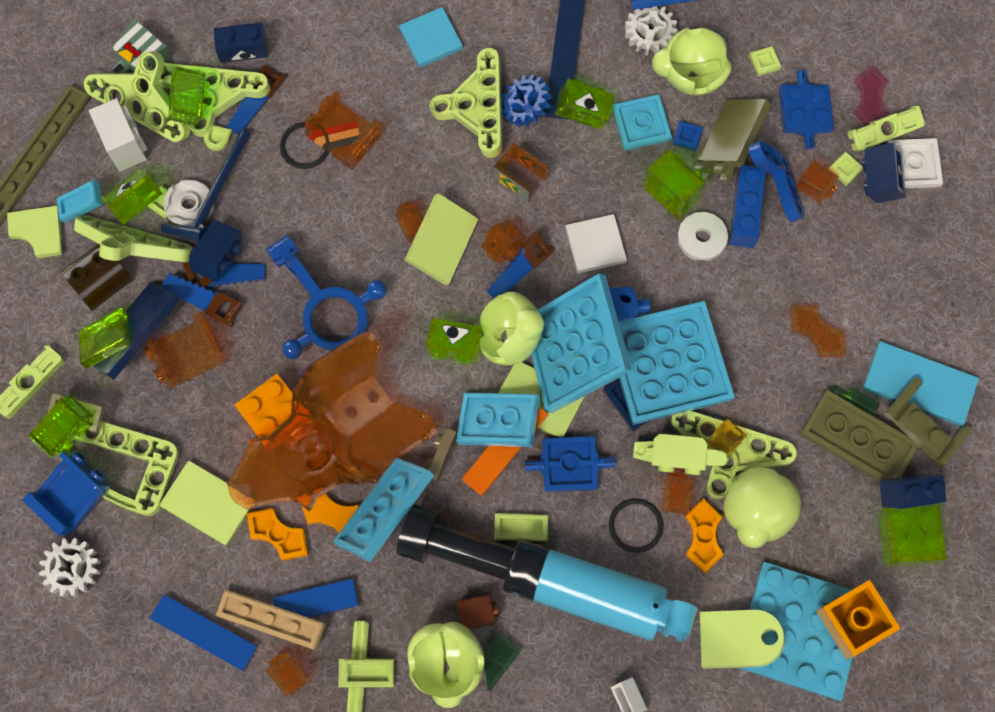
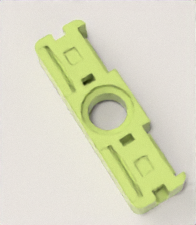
(900, 124)
(41, 369)

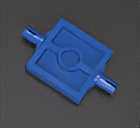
(806, 109)
(569, 464)

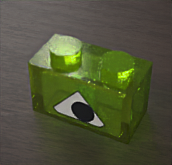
(584, 104)
(131, 196)
(453, 341)

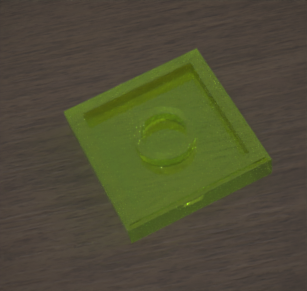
(103, 338)

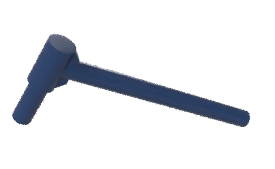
(196, 229)

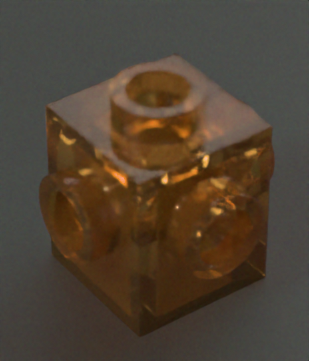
(503, 241)

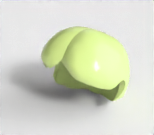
(696, 51)
(521, 322)
(761, 506)
(427, 662)

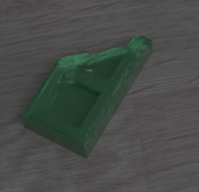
(857, 398)
(498, 660)

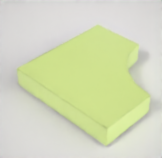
(39, 228)

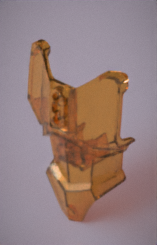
(323, 444)

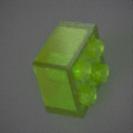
(674, 184)
(912, 536)

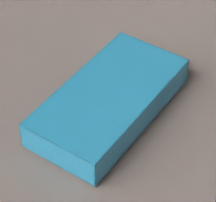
(79, 201)

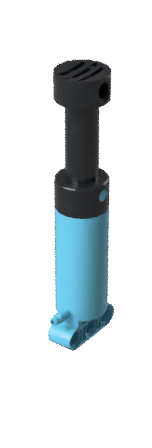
(552, 578)

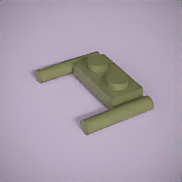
(923, 429)

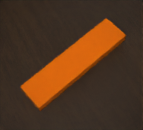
(493, 463)

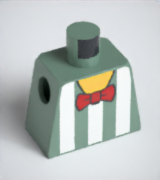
(132, 44)

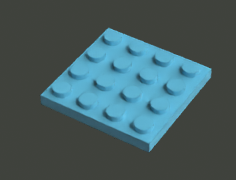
(579, 345)
(673, 364)
(810, 653)

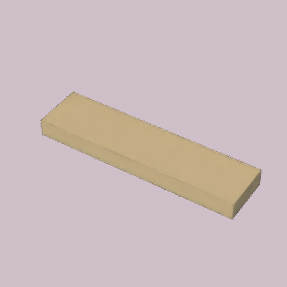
(270, 619)

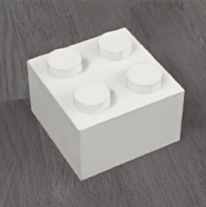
(119, 134)

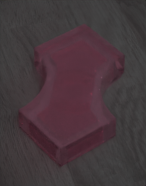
(871, 87)

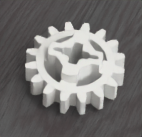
(650, 40)
(60, 573)

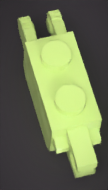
(680, 452)

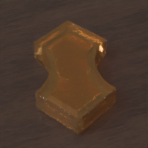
(827, 340)

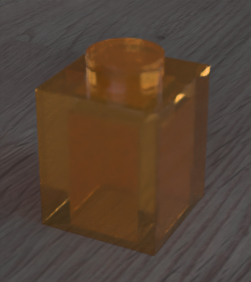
(818, 182)
(676, 494)
(287, 674)

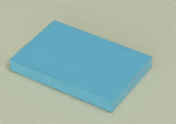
(498, 419)

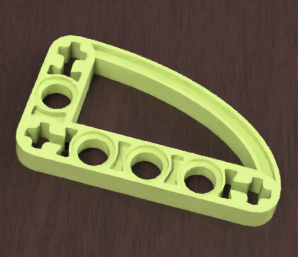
(156, 464)

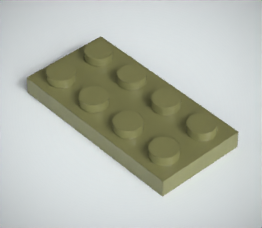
(859, 438)

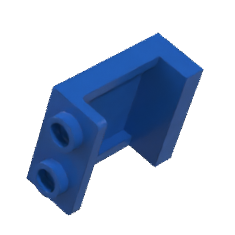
(68, 493)

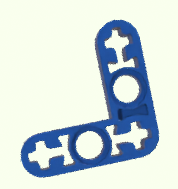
(775, 163)

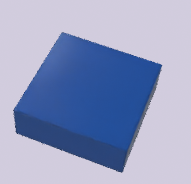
(687, 136)

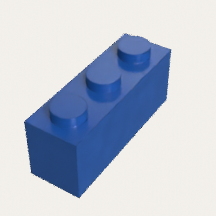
(747, 207)

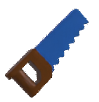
(252, 106)
(521, 264)
(237, 273)
(203, 298)

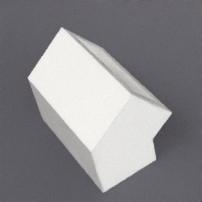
(628, 696)

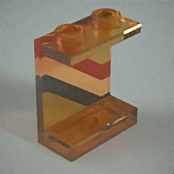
(342, 131)
(185, 353)

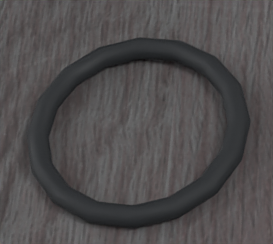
(286, 157)
(634, 549)

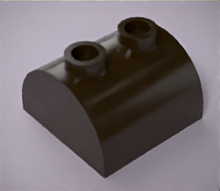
(95, 277)

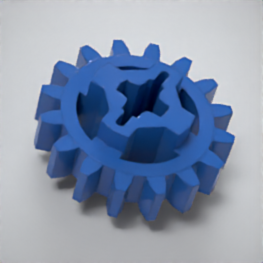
(526, 100)

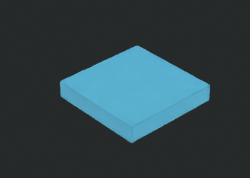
(430, 37)
(641, 122)

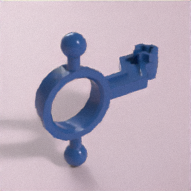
(284, 252)

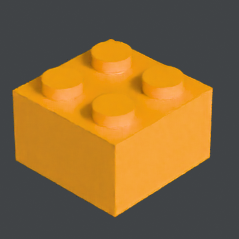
(266, 405)
(858, 620)

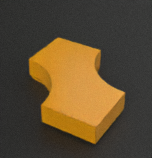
(329, 513)
(288, 541)
(704, 547)

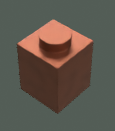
(477, 612)

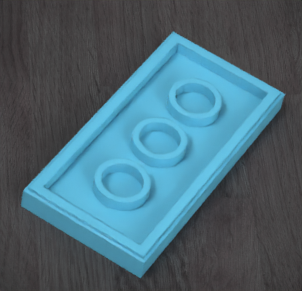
(943, 391)
(383, 509)

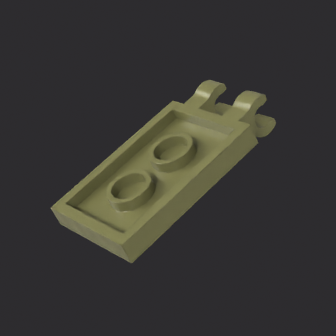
(731, 137)

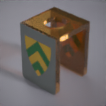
(528, 161)

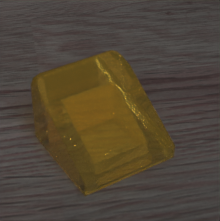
(727, 437)

